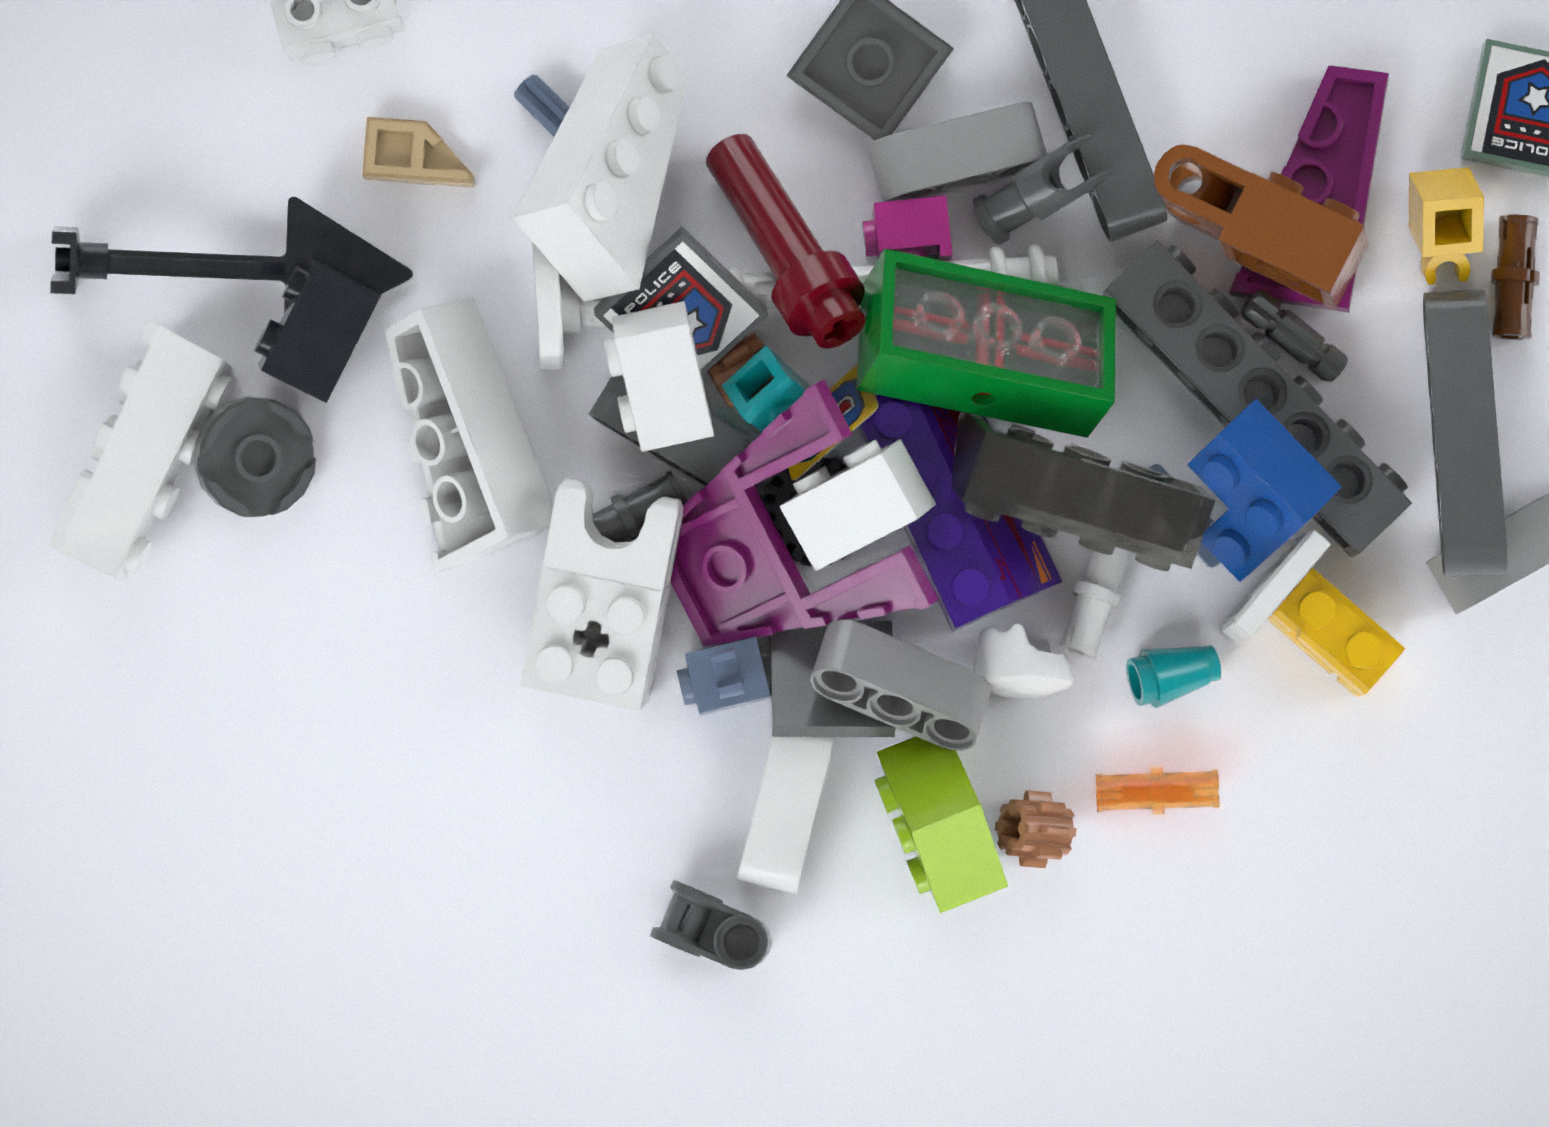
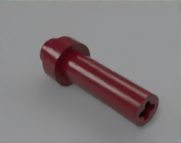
(814, 287)

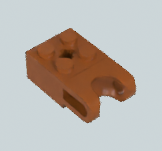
(1265, 223)

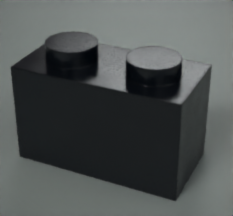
(316, 329)

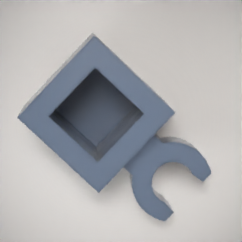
(724, 677)

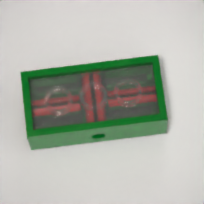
(987, 344)

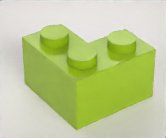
(939, 822)

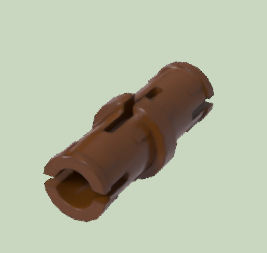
(1515, 277)

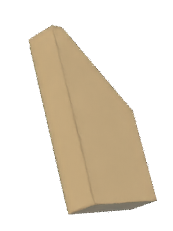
(410, 154)

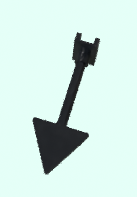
(307, 236)

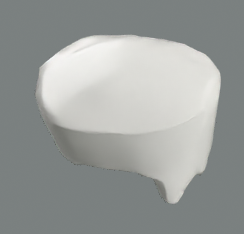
(1018, 668)

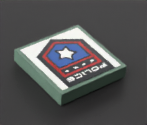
(1510, 109)

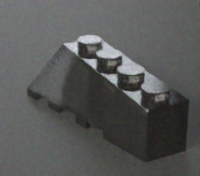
(1078, 494)

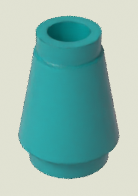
(1170, 673)

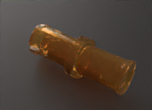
(1157, 790)

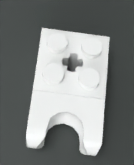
(602, 582)

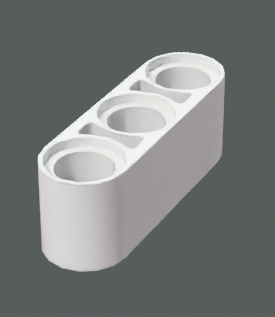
(785, 812)

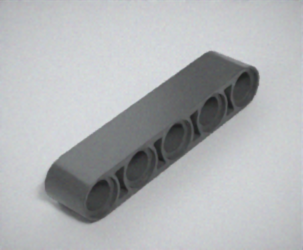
(1093, 104)
(1464, 433)

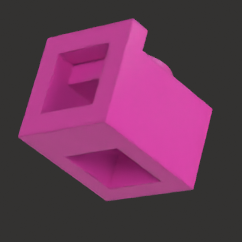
(909, 227)

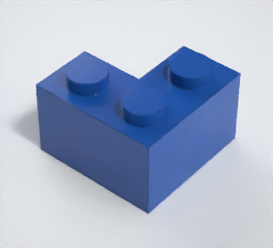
(1266, 485)

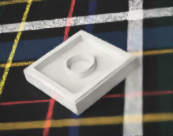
(1274, 587)

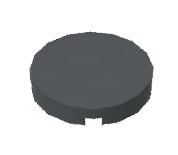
(254, 457)

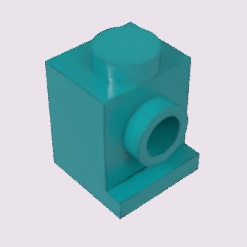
(773, 398)

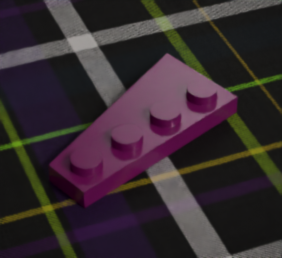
(1332, 161)

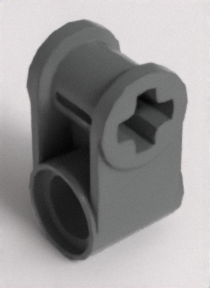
(707, 927)

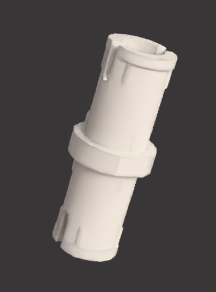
(1094, 602)

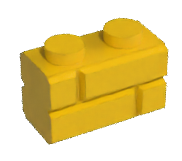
(1336, 633)

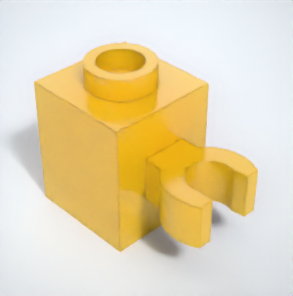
(1446, 219)

